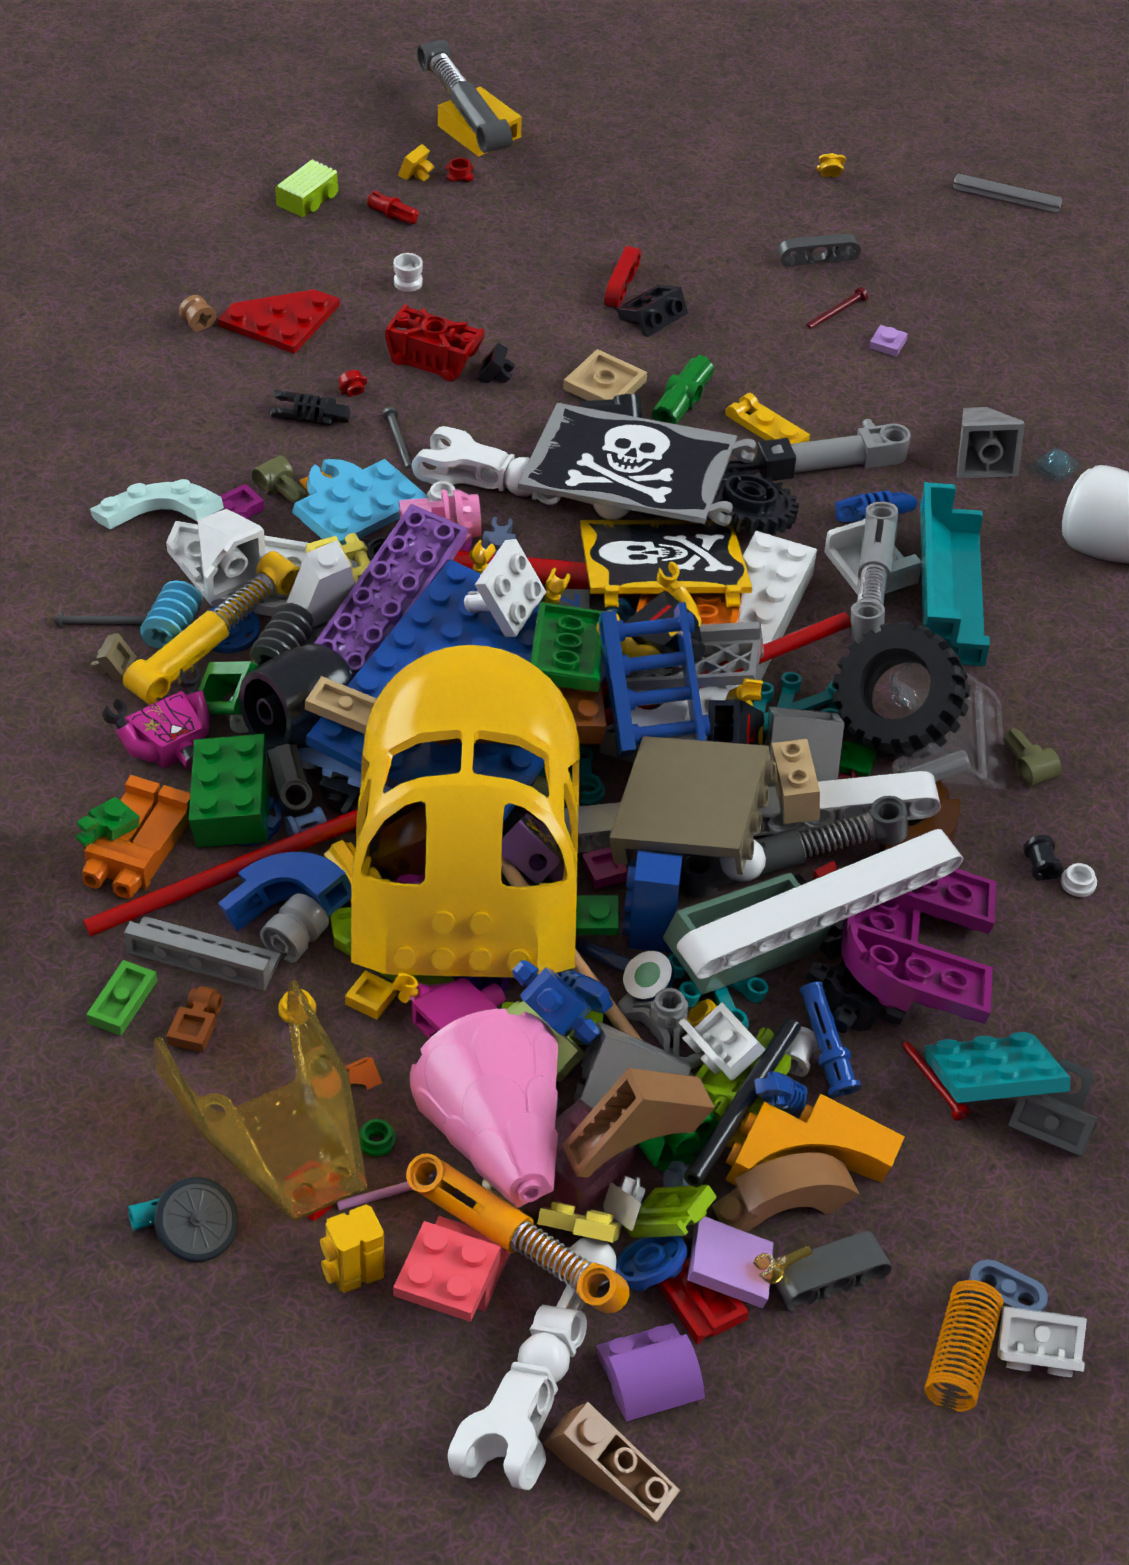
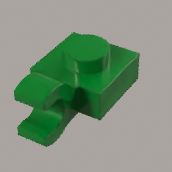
(108, 820)

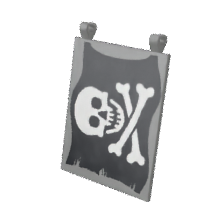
(633, 463)

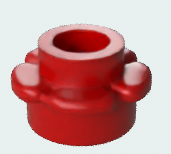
(352, 383)

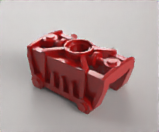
(431, 342)

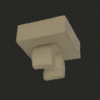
(114, 657)

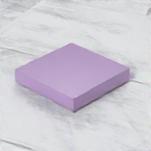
(724, 1261)

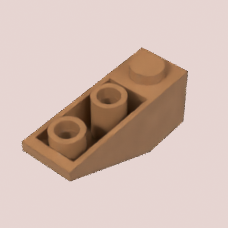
(607, 1459)

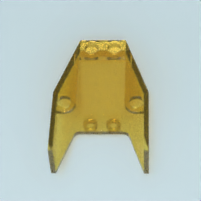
(292, 1141)

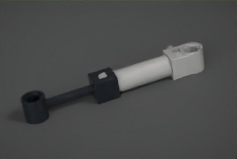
(870, 447)

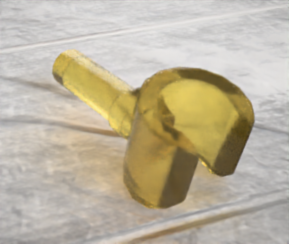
(777, 1266)

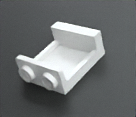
(844, 550)

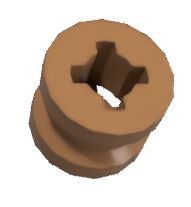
(197, 313)

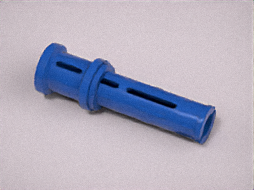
(838, 1056)

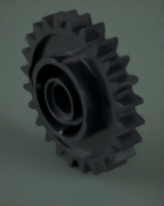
(757, 503)

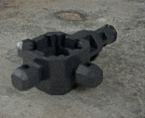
(848, 1008)

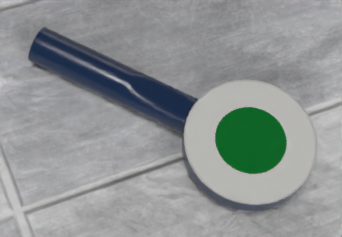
(642, 975)

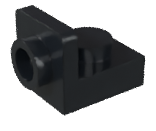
(339, 795)

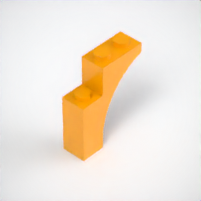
(824, 1129)

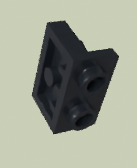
(655, 308)

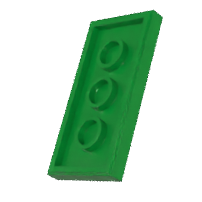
(568, 646)

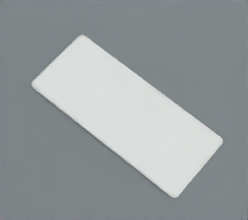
(622, 1206)

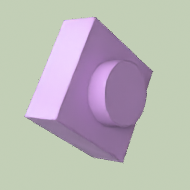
(888, 340)

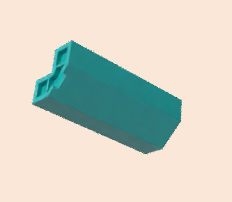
(952, 573)

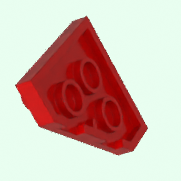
(282, 319)

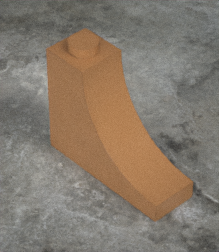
(635, 1110)

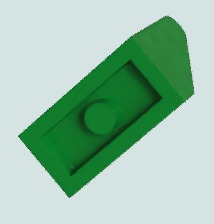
(219, 681)

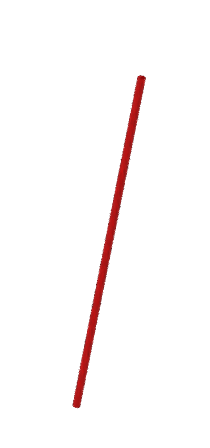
(347, 822)

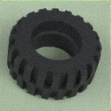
(877, 655)

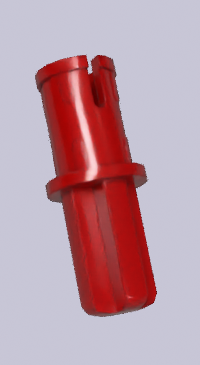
(392, 207)

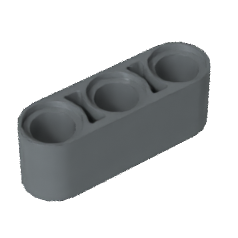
(832, 1268)

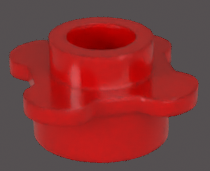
(459, 169)

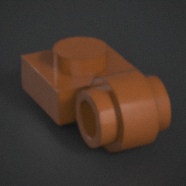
(196, 1023)

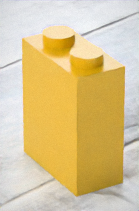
(455, 125)

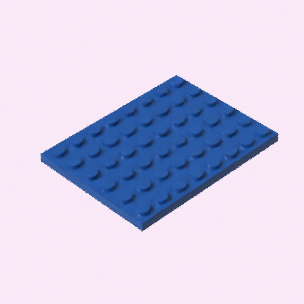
(431, 624)

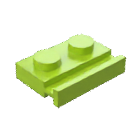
(670, 1210)

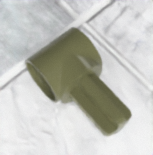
(277, 476)
(1032, 761)

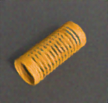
(946, 1377)

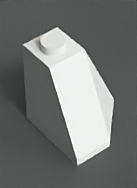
(229, 552)
(322, 582)

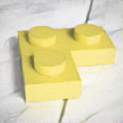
(594, 1225)

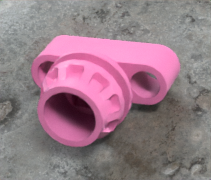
(458, 508)

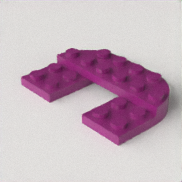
(890, 963)

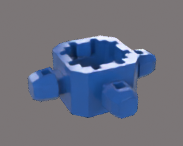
(556, 1002)

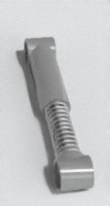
(874, 568)

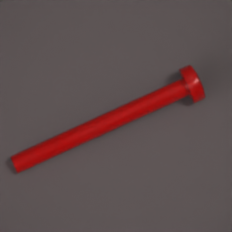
(960, 1111)

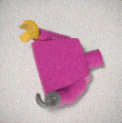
(443, 1003)

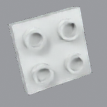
(507, 589)

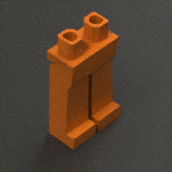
(139, 853)

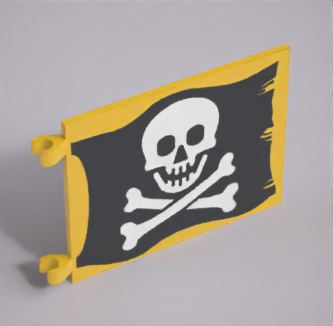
(628, 555)

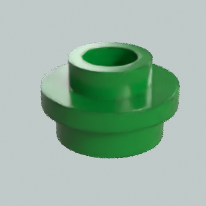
(379, 1128)

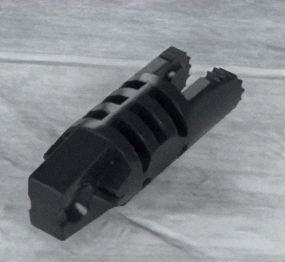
(310, 408)

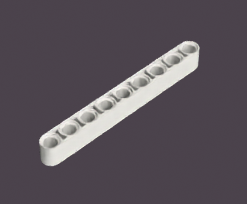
(818, 903)

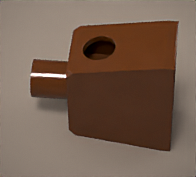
(403, 846)

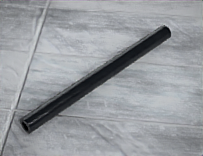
(740, 1104)

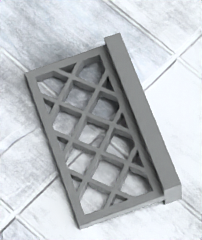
(733, 642)

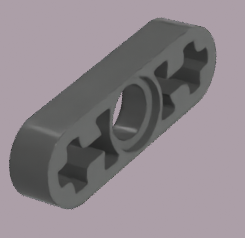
(809, 244)

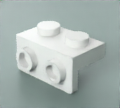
(725, 1042)
(1041, 1340)

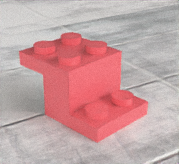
(451, 1269)

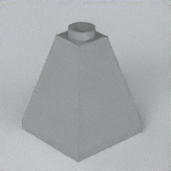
(989, 444)

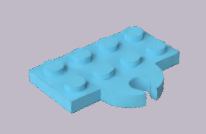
(354, 498)

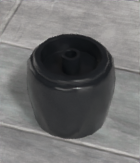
(276, 692)

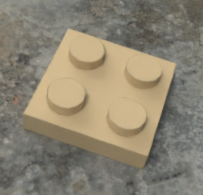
(604, 378)

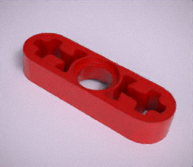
(623, 273)

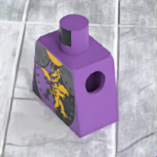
(525, 843)

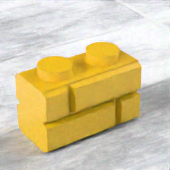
(353, 1249)

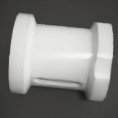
(801, 1051)

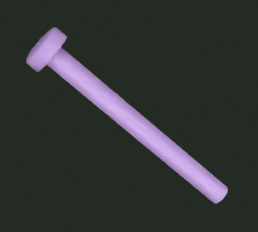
(380, 1193)

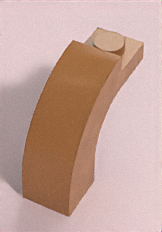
(784, 1184)

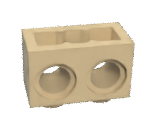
(796, 781)

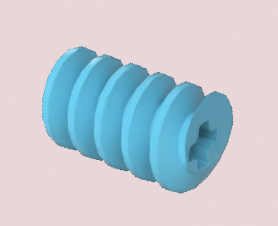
(170, 613)

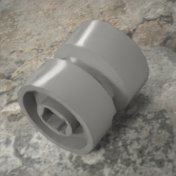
(296, 925)

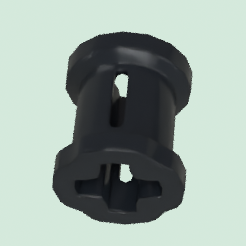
(1044, 862)

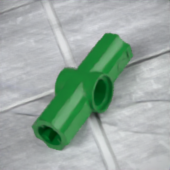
(683, 390)

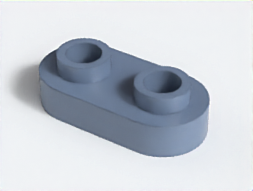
(1010, 1284)

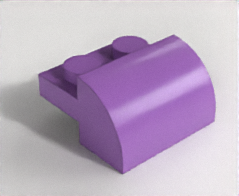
(651, 1371)

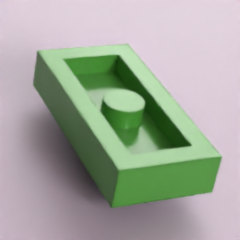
(122, 997)

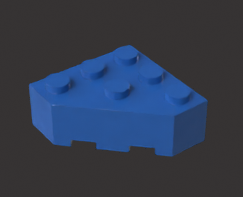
(651, 898)

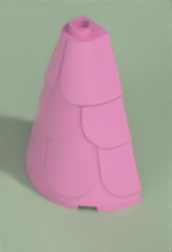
(495, 1097)

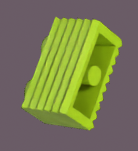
(307, 188)

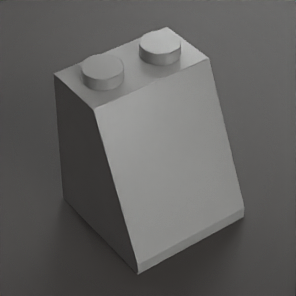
(821, 730)

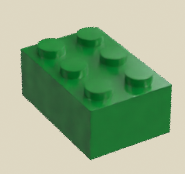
(230, 791)

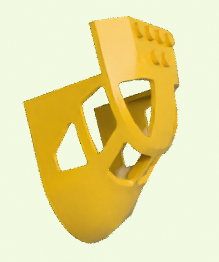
(462, 912)

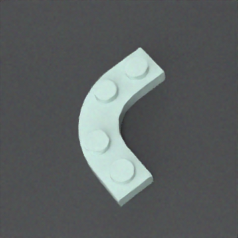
(140, 498)

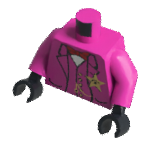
(165, 729)

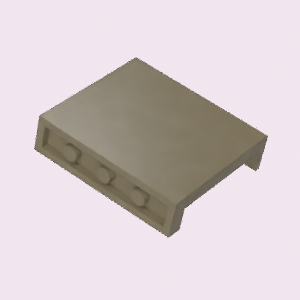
(693, 799)

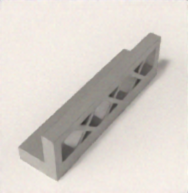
(201, 952)

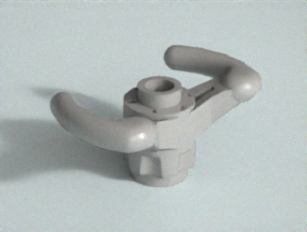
(662, 1019)

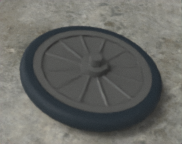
(196, 1219)

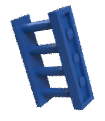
(619, 666)

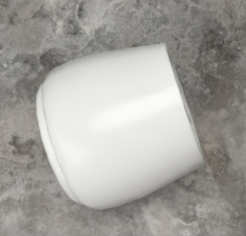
(1098, 514)

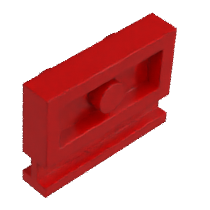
(700, 1308)

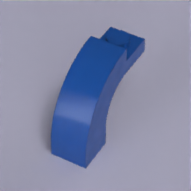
(278, 879)

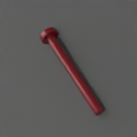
(860, 293)

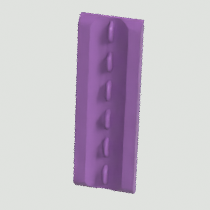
(392, 583)

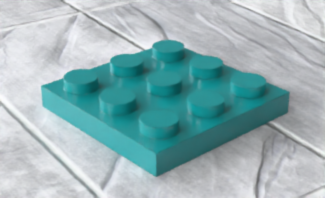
(996, 1067)

